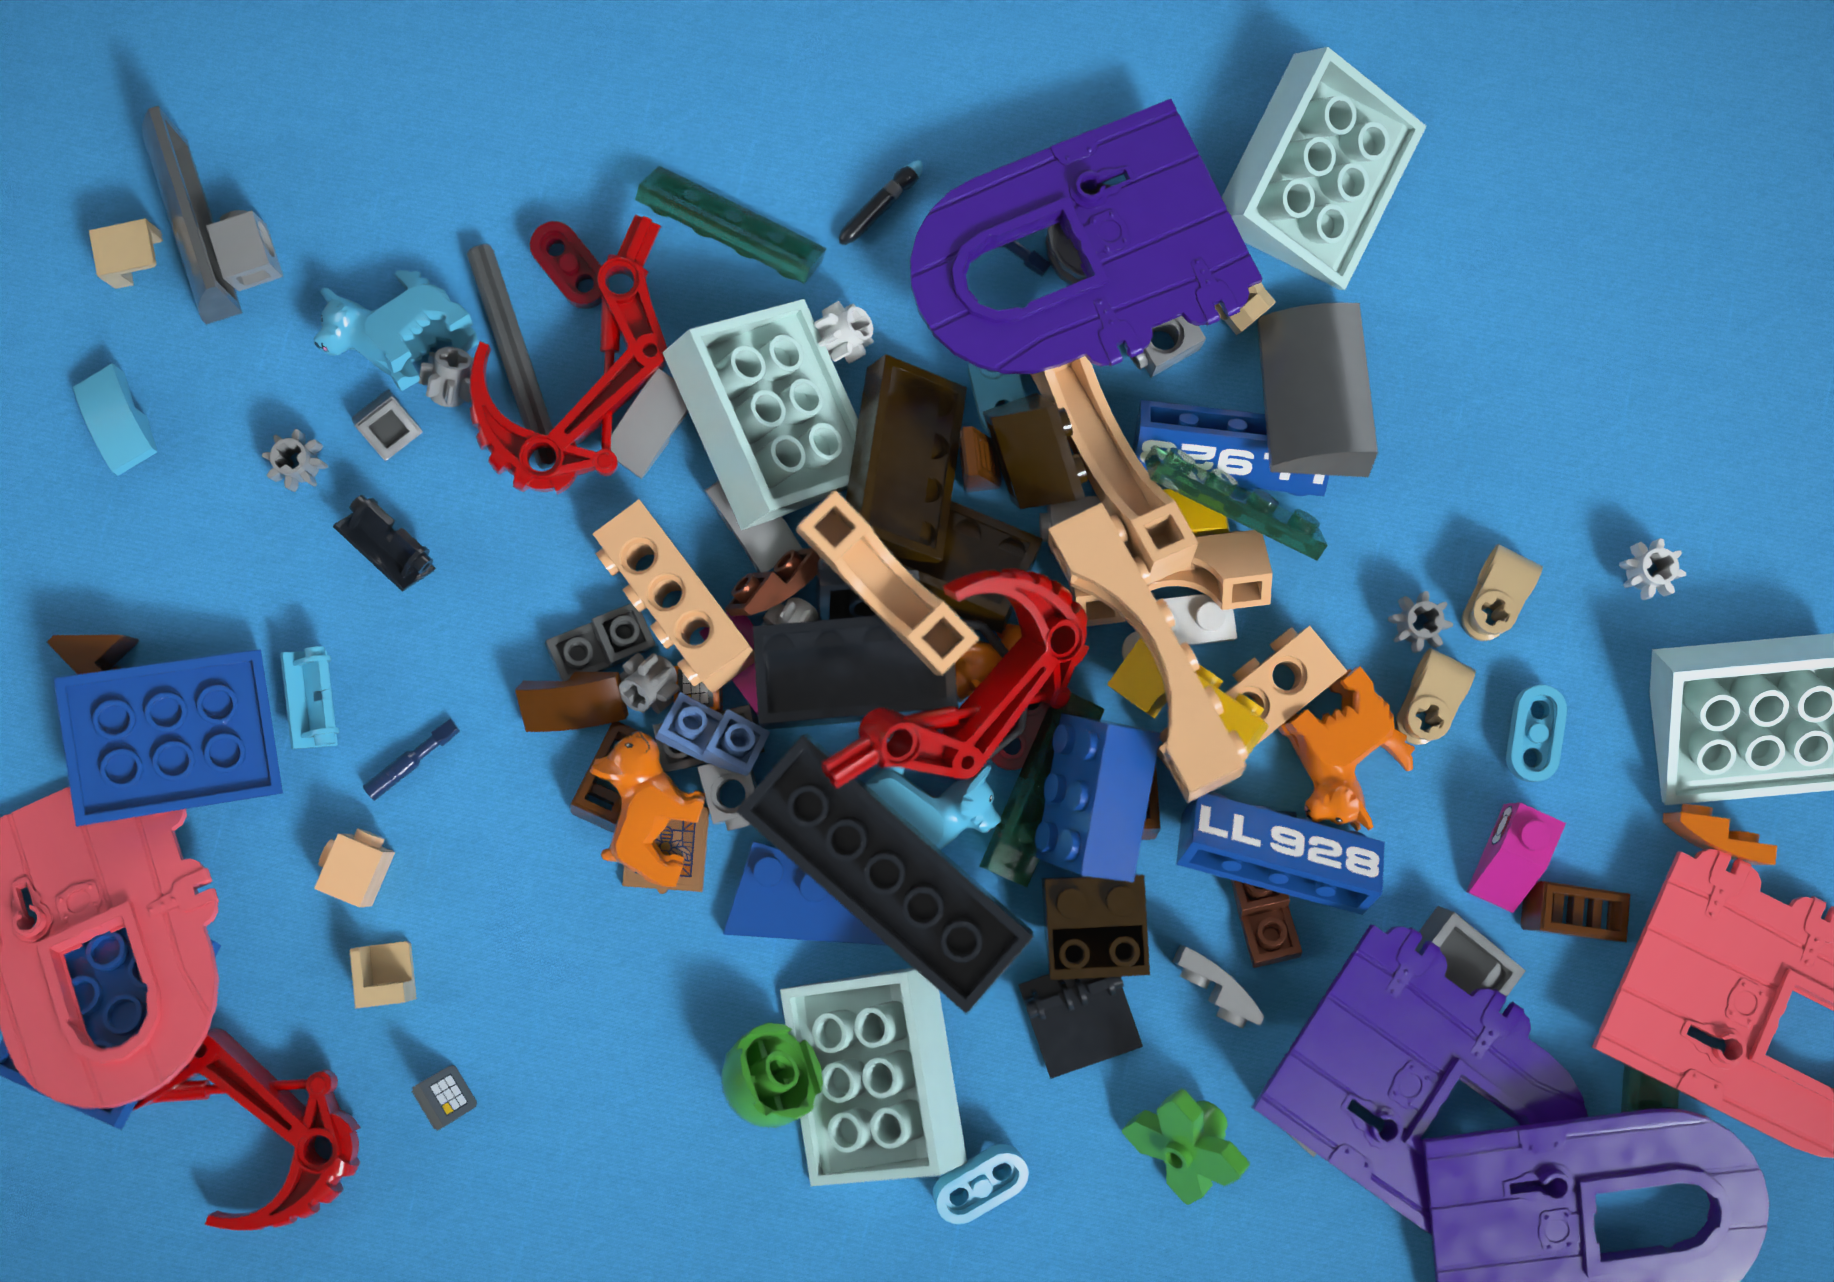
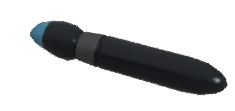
(880, 202)

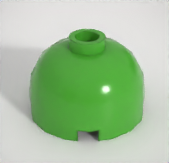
(771, 1076)

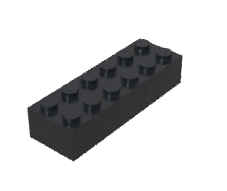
(887, 874)

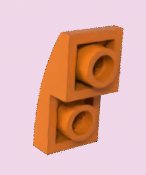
(1710, 832)

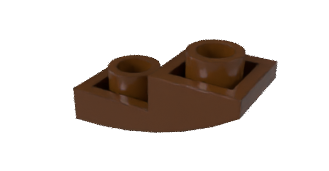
(578, 703)

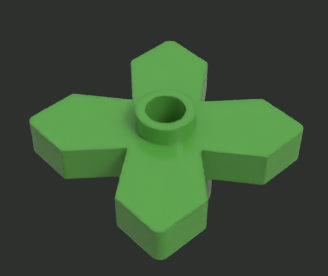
(1190, 1143)

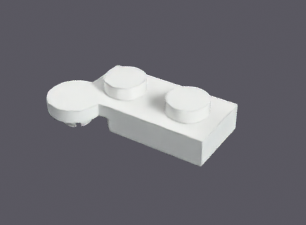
(1196, 622)

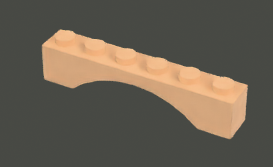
(1119, 479)
(1098, 563)

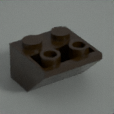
(1035, 452)
(1095, 927)

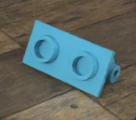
(309, 698)

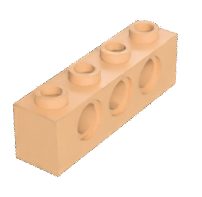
(637, 534)
(1313, 670)

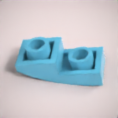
(113, 421)

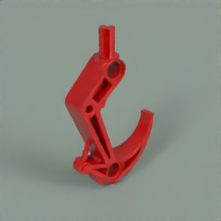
(621, 315)
(1031, 672)
(269, 1099)

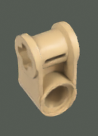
(1503, 587)
(1437, 690)

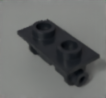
(390, 551)

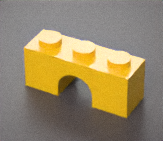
(1143, 686)

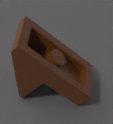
(92, 652)

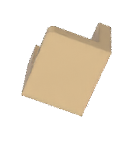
(123, 250)
(383, 974)

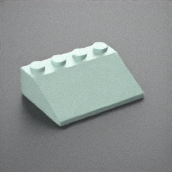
(1321, 167)
(767, 410)
(1744, 718)
(885, 1077)

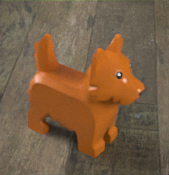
(1341, 741)

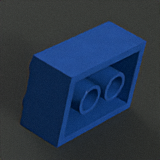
(1097, 797)

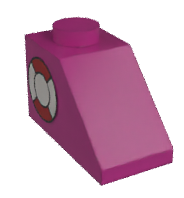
(1515, 855)

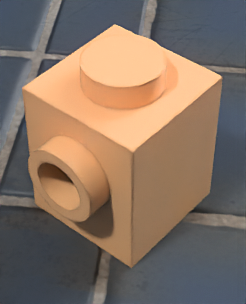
(354, 867)

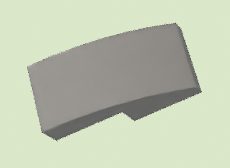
(648, 424)
(762, 542)
(1232, 999)

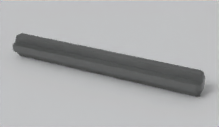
(511, 347)

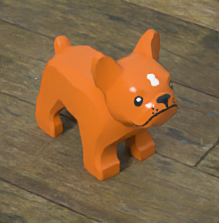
(647, 806)

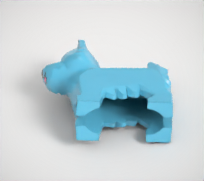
(398, 330)
(939, 818)

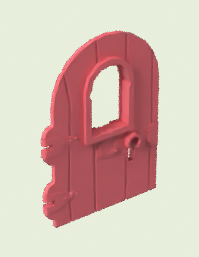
(80, 888)
(1727, 965)

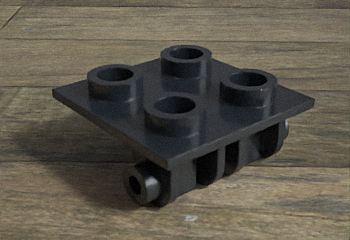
(1079, 1021)

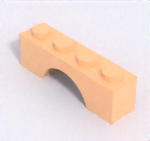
(1225, 567)
(885, 585)

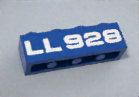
(1221, 441)
(1281, 853)

